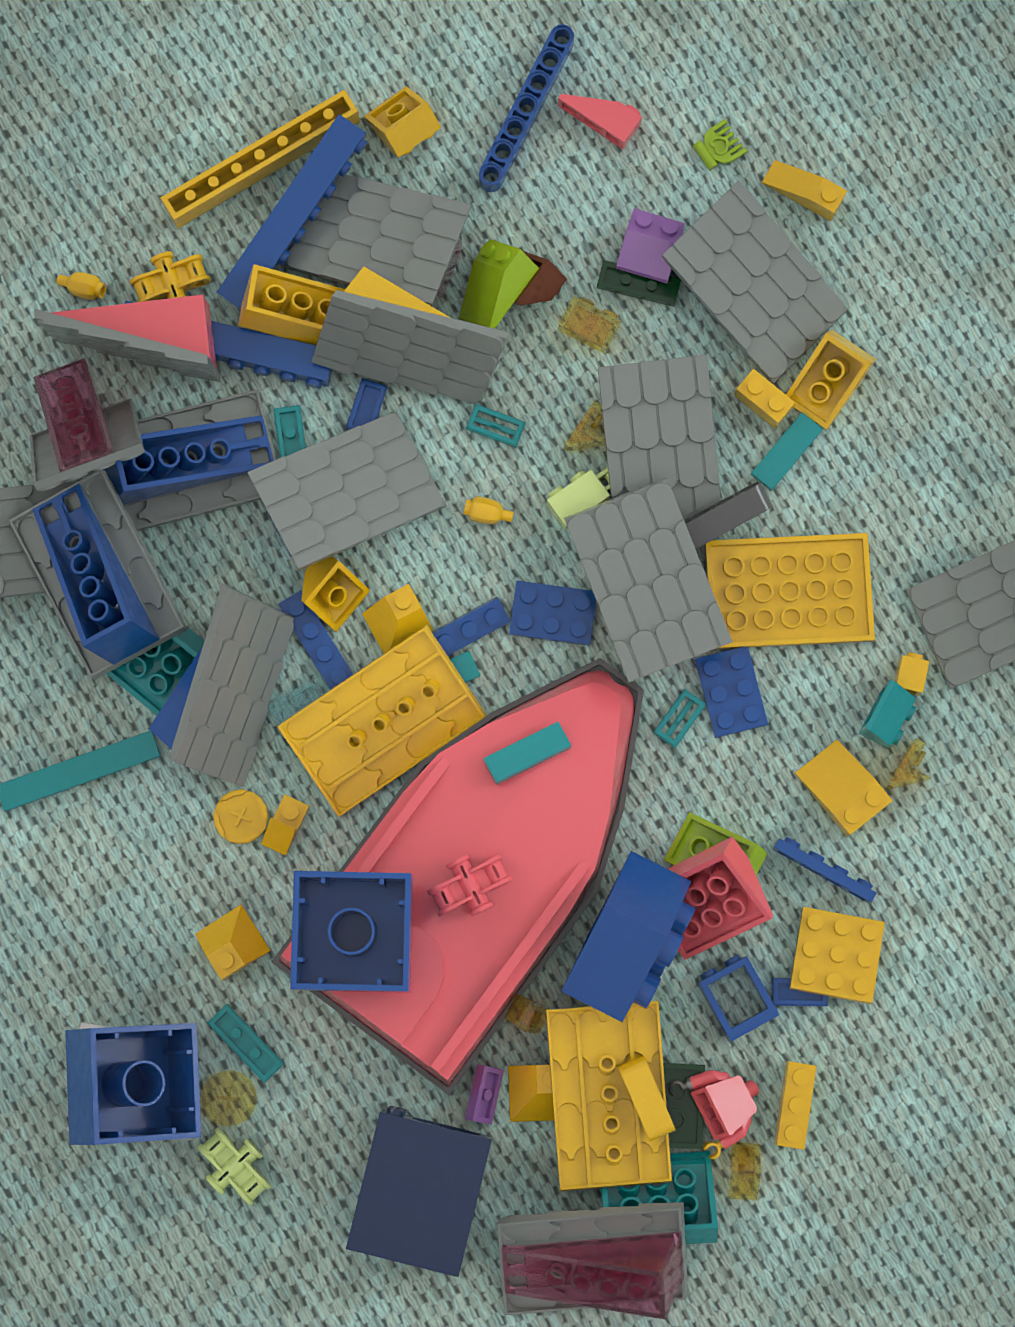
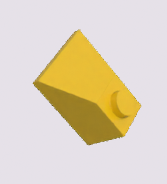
(332, 591)
(395, 618)
(232, 942)
(530, 1093)

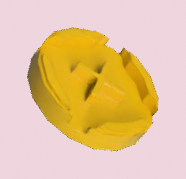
(240, 816)

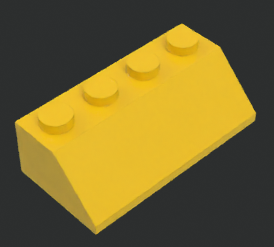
(285, 305)

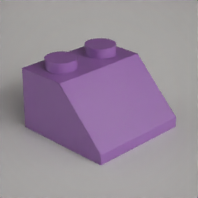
(645, 243)

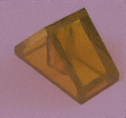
(745, 1171)

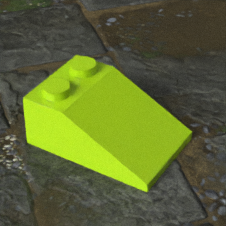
(495, 283)
(700, 834)

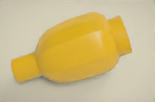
(83, 285)
(486, 511)

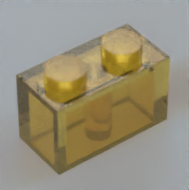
(589, 324)

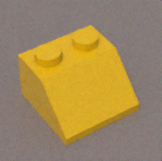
(403, 121)

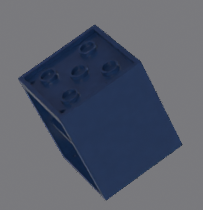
(419, 1192)

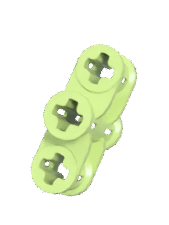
(241, 1174)

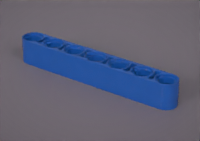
(526, 96)

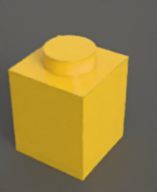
(912, 673)

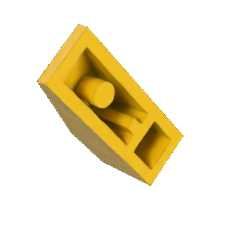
(805, 189)

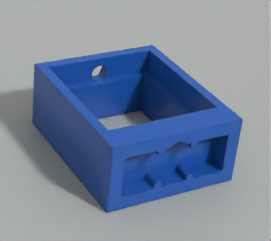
(749, 1024)

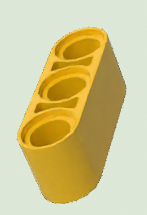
(646, 1098)

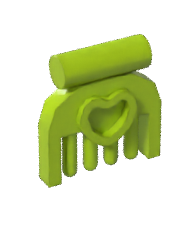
(716, 147)

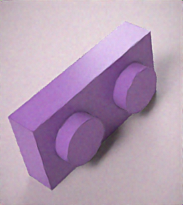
(484, 1094)

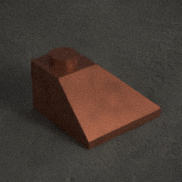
(544, 284)

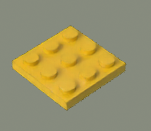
(837, 955)

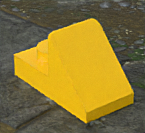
(284, 824)

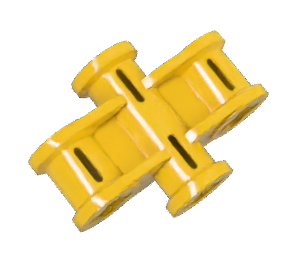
(179, 277)

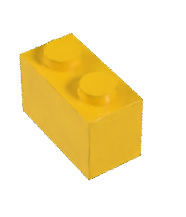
(764, 398)

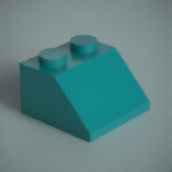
(888, 714)

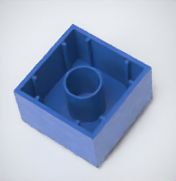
(351, 931)
(631, 939)
(133, 1084)

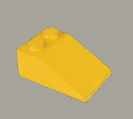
(829, 378)
(843, 787)

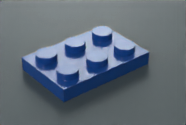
(552, 613)
(731, 692)

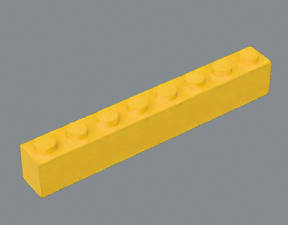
(256, 160)

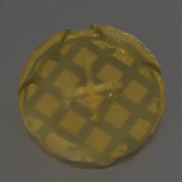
(229, 1098)

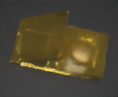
(583, 436)
(905, 773)
(527, 1014)

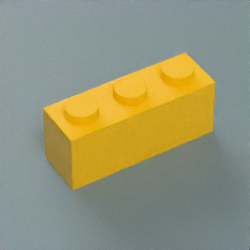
(795, 1105)

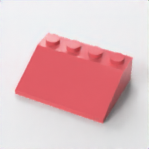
(724, 896)

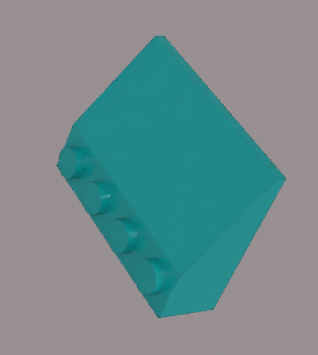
(159, 670)
(690, 1184)

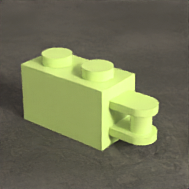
(579, 495)

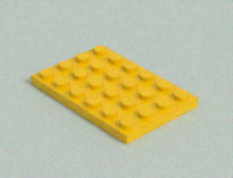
(793, 589)

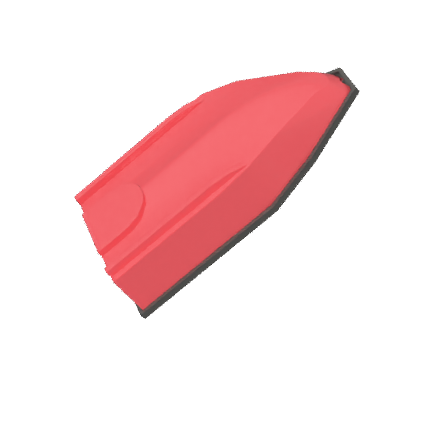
(554, 841)

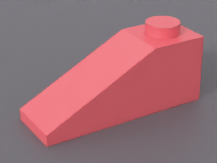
(605, 117)

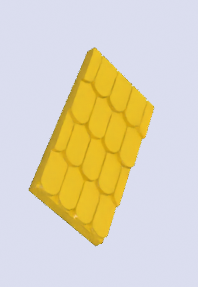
(382, 720)
(594, 1116)

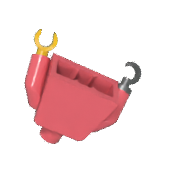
(724, 1105)

